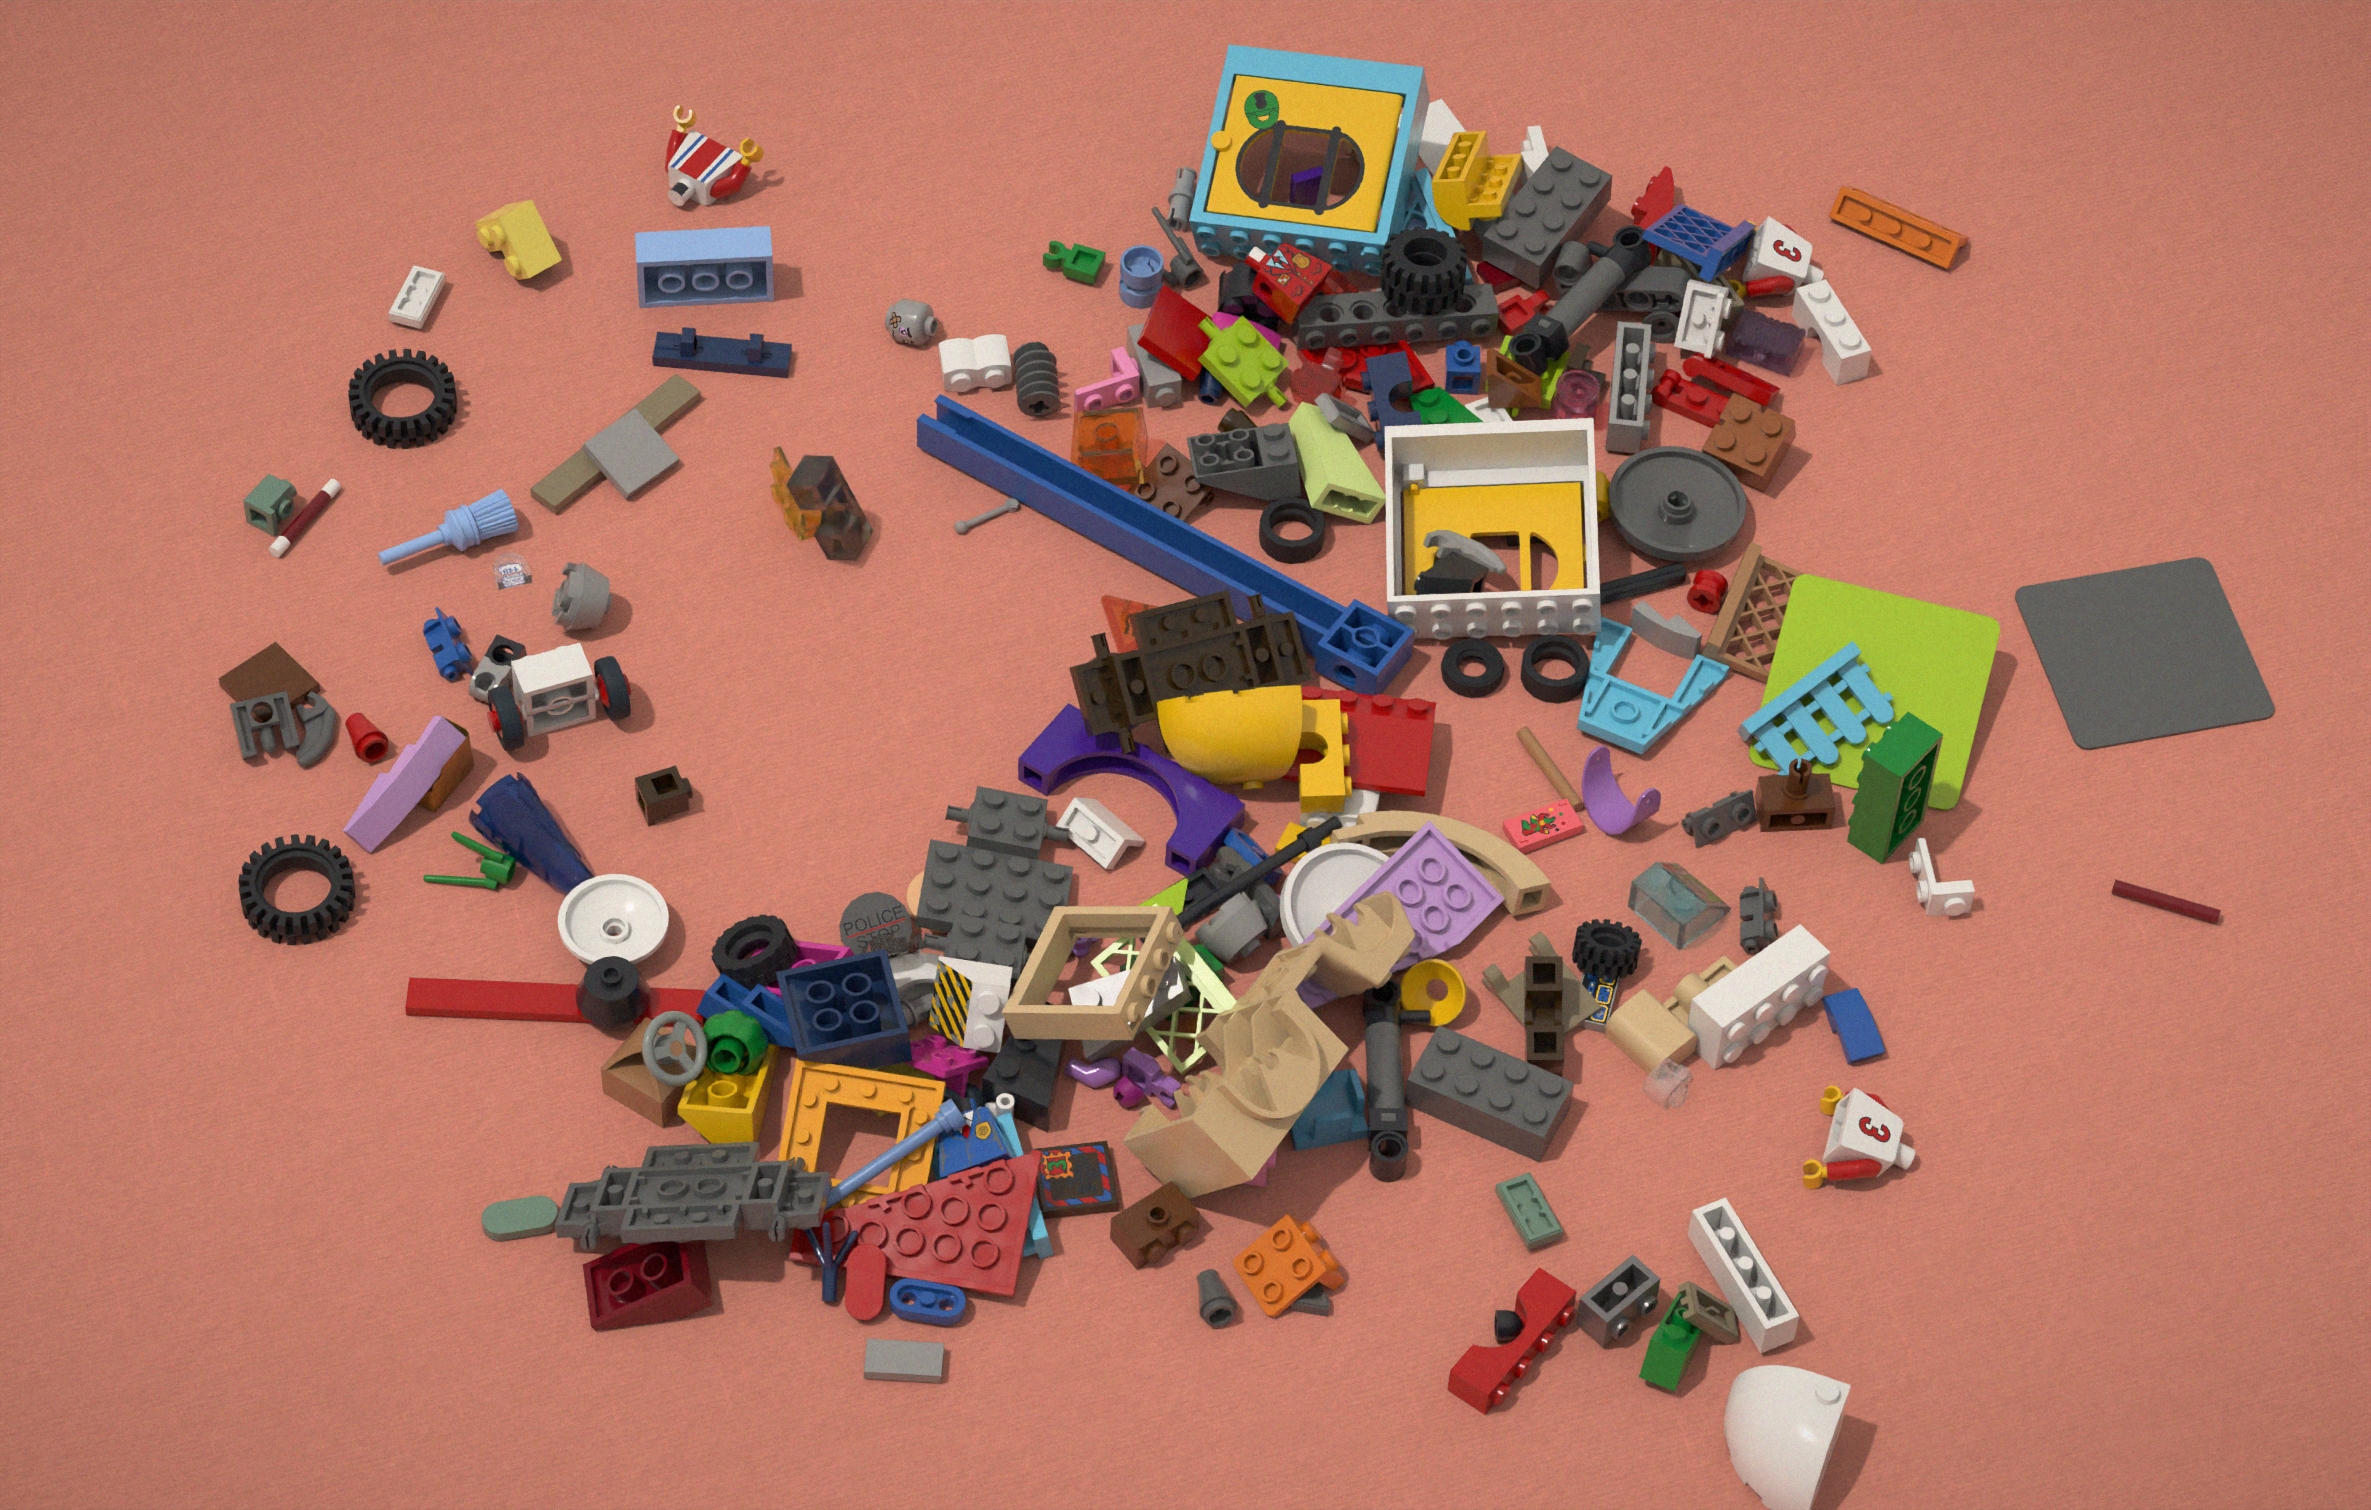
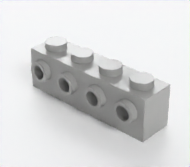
(1628, 387)

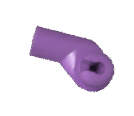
(1095, 1074)

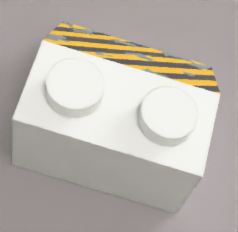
(970, 1002)

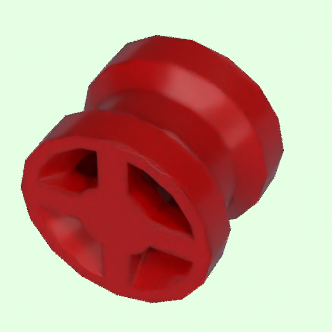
(1707, 591)

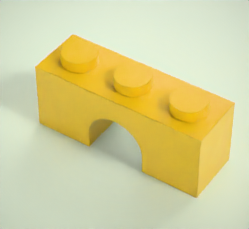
(1323, 783)

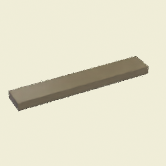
(579, 470)

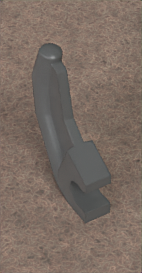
(319, 727)

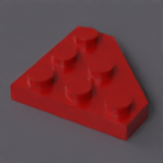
(1355, 363)

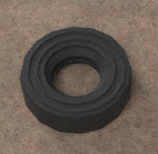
(1472, 650)

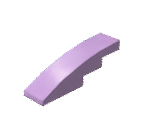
(403, 787)

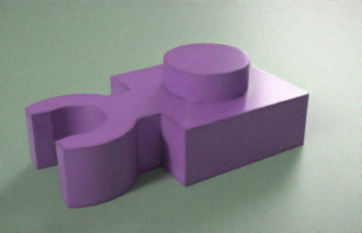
(1147, 1075)

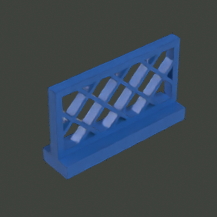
(1701, 239)

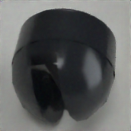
(1506, 1325)

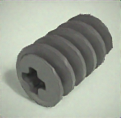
(1036, 379)

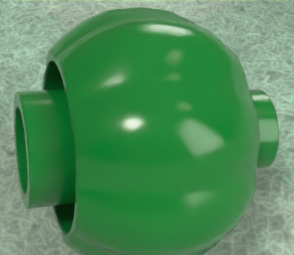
(729, 1038)

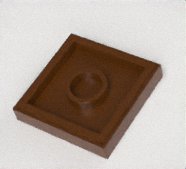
(268, 674)

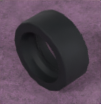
(1291, 550)
(1553, 689)

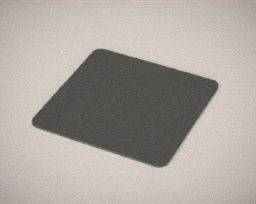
(2143, 653)

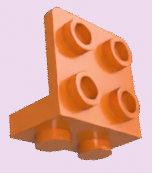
(1286, 1264)

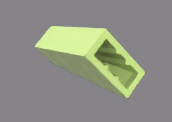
(1332, 468)

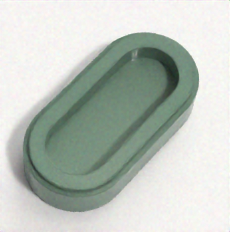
(519, 1218)

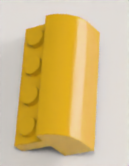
(1472, 181)

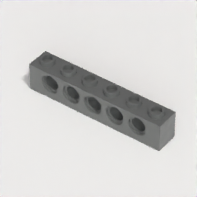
(1373, 320)

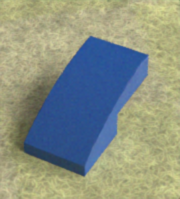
(1854, 1024)

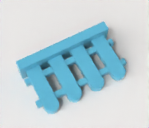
(1829, 702)

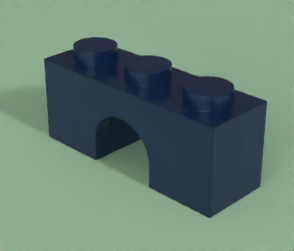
(1388, 380)

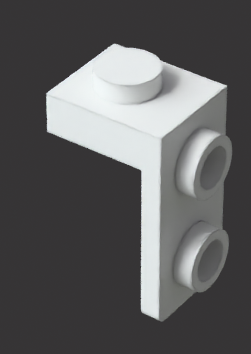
(1942, 897)

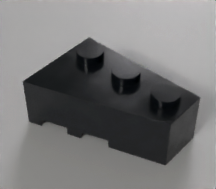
(1030, 1074)

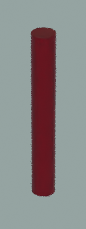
(2166, 901)

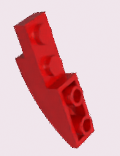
(1654, 204)

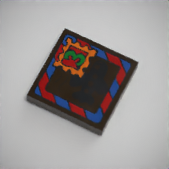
(1076, 1180)

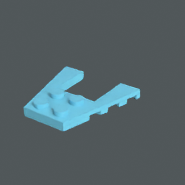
(1631, 713)

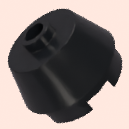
(612, 993)

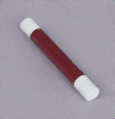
(304, 518)

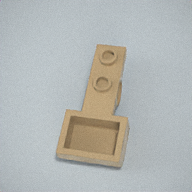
(1655, 1030)

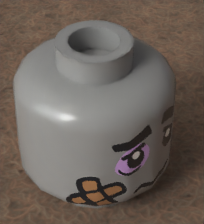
(911, 322)

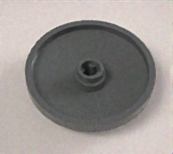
(1676, 503)

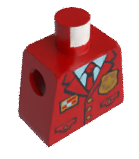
(1287, 279)

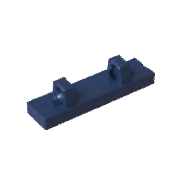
(722, 354)

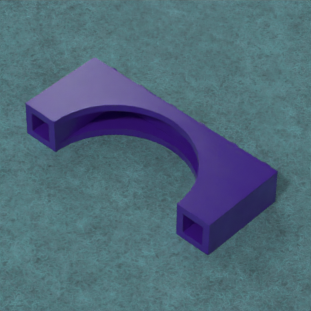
(1200, 809)

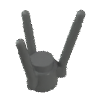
(1183, 266)

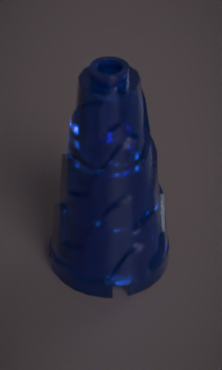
(527, 830)

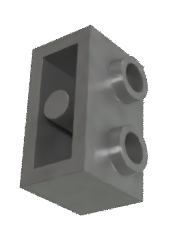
(1618, 1301)

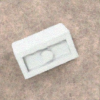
(1098, 831)

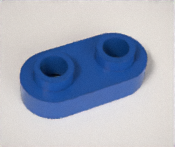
(1250, 851)
(928, 1300)

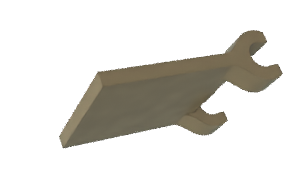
(1576, 1000)

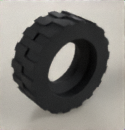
(751, 935)

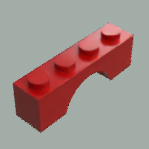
(1486, 1373)

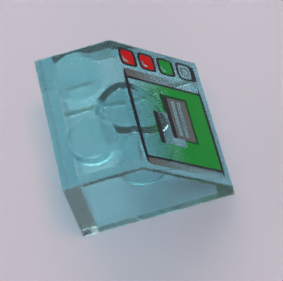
(1675, 903)

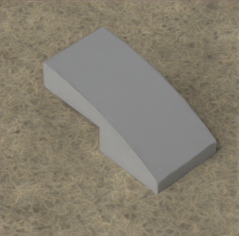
(1672, 636)

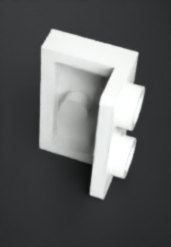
(1702, 318)

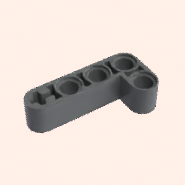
(1642, 291)

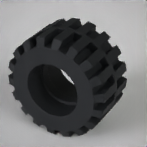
(1423, 270)

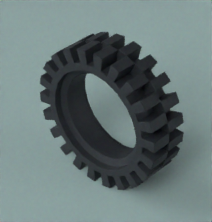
(397, 369)
(294, 924)

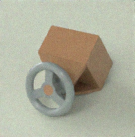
(655, 1066)

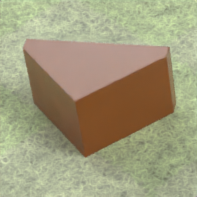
(1511, 383)

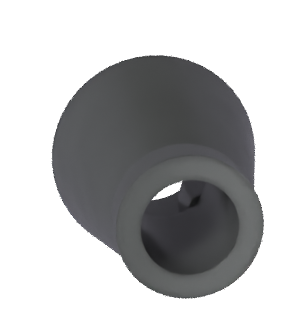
(1215, 1301)

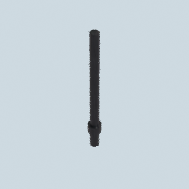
(1306, 842)

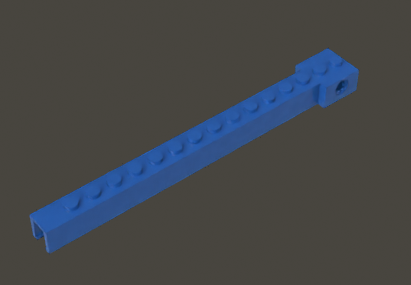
(1349, 643)

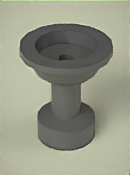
(1663, 326)

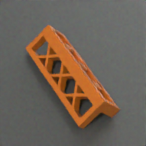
(1897, 226)

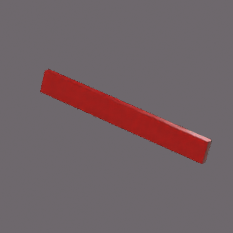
(527, 1000)

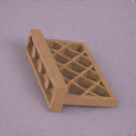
(1732, 613)

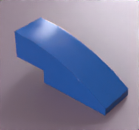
(760, 1002)

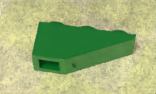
(1671, 1348)

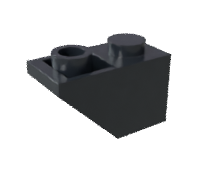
(1452, 576)

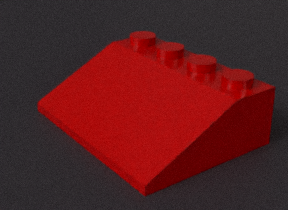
(1385, 739)

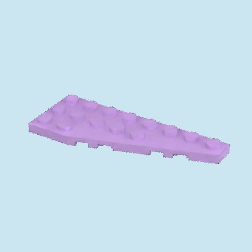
(1438, 892)

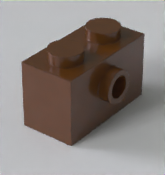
(1155, 1225)

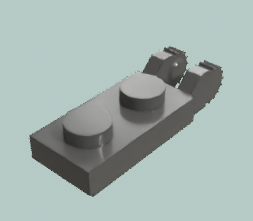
(1234, 865)

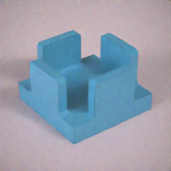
(1333, 1113)

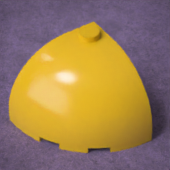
(1235, 736)

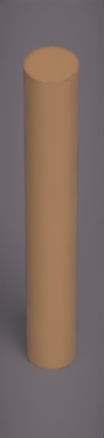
(1549, 768)

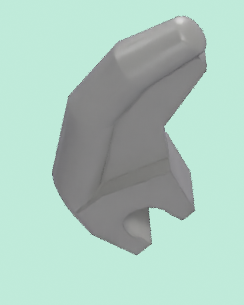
(1476, 551)

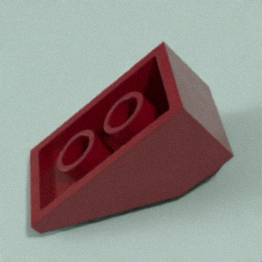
(647, 1284)

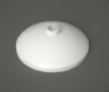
(609, 907)

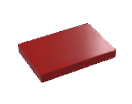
(1174, 334)

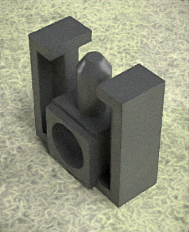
(246, 725)

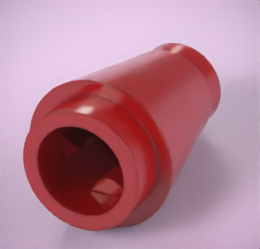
(367, 740)

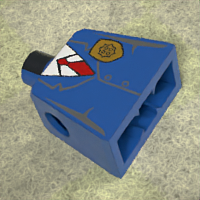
(973, 1144)

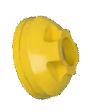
(1416, 994)

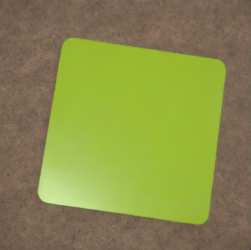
(1918, 651)

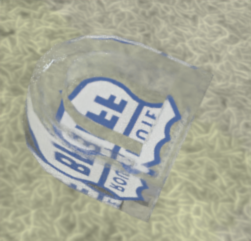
(511, 570)

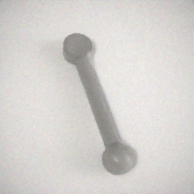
(1011, 506)

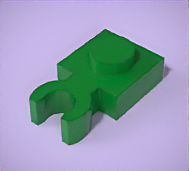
(1078, 263)

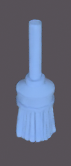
(462, 527)

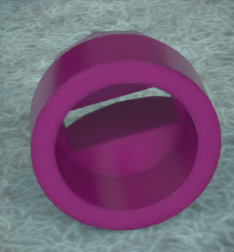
(1130, 1090)

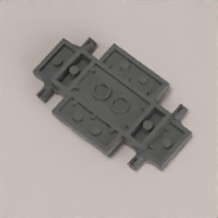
(994, 889)
(695, 1196)

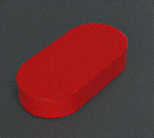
(866, 1282)

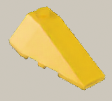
(729, 1105)

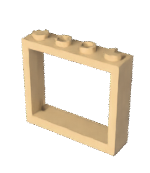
(1026, 1006)

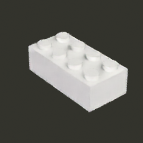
(1758, 996)

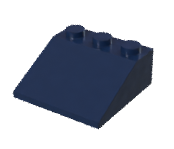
(846, 1012)

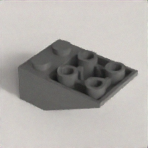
(1248, 461)

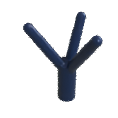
(829, 1266)

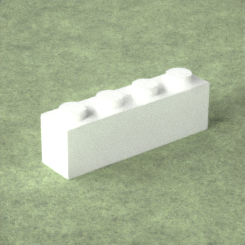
(1743, 1275)

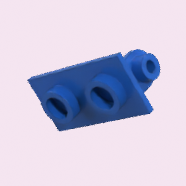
(445, 634)

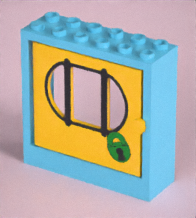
(1316, 97)

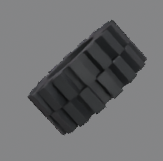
(1606, 949)

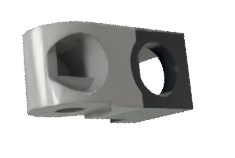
(495, 667)

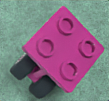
(949, 1065)

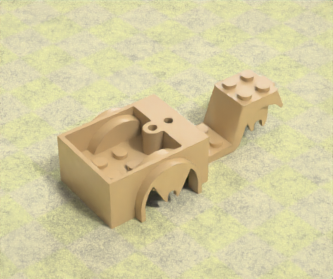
(1269, 1055)

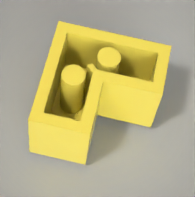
(521, 237)

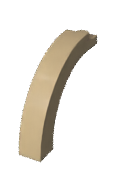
(1500, 863)

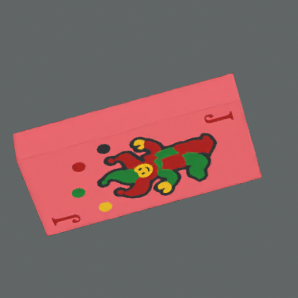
(1542, 826)

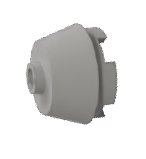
(581, 597)
(1234, 929)

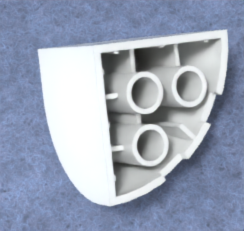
(1783, 1432)

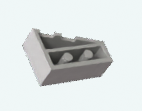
(1171, 995)

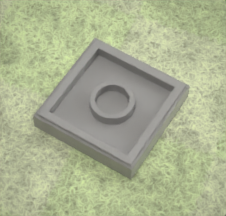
(630, 453)

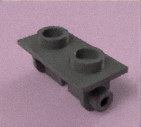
(1722, 818)
(1759, 906)

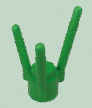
(495, 866)

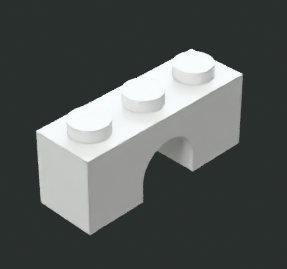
(1844, 347)

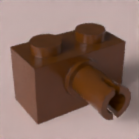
(1795, 800)

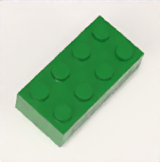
(1894, 787)

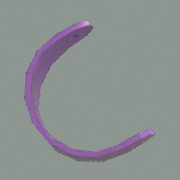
(1605, 800)

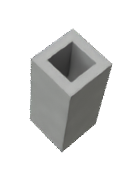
(1157, 380)

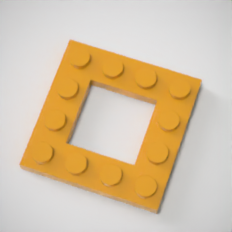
(824, 1084)

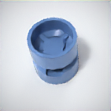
(1140, 276)

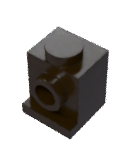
(662, 794)

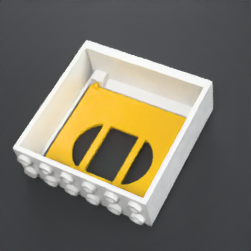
(1494, 483)

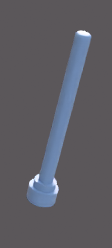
(946, 1119)

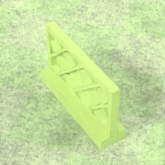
(1200, 976)

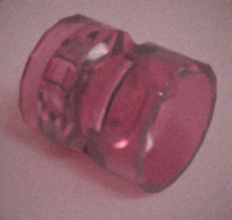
(1576, 396)

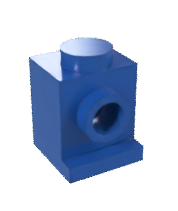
(1462, 360)

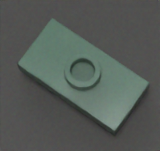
(1528, 1211)

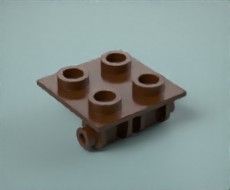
(1172, 485)

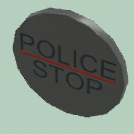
(871, 916)

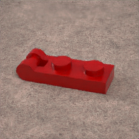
(1730, 378)
(1693, 400)

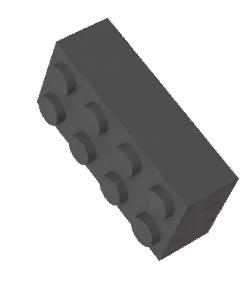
(1545, 214)
(1489, 1093)

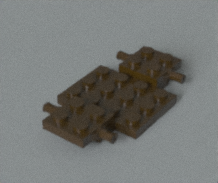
(1186, 652)

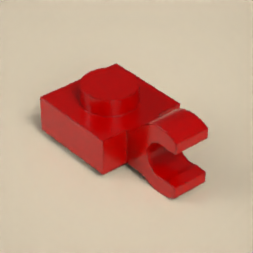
(1517, 312)

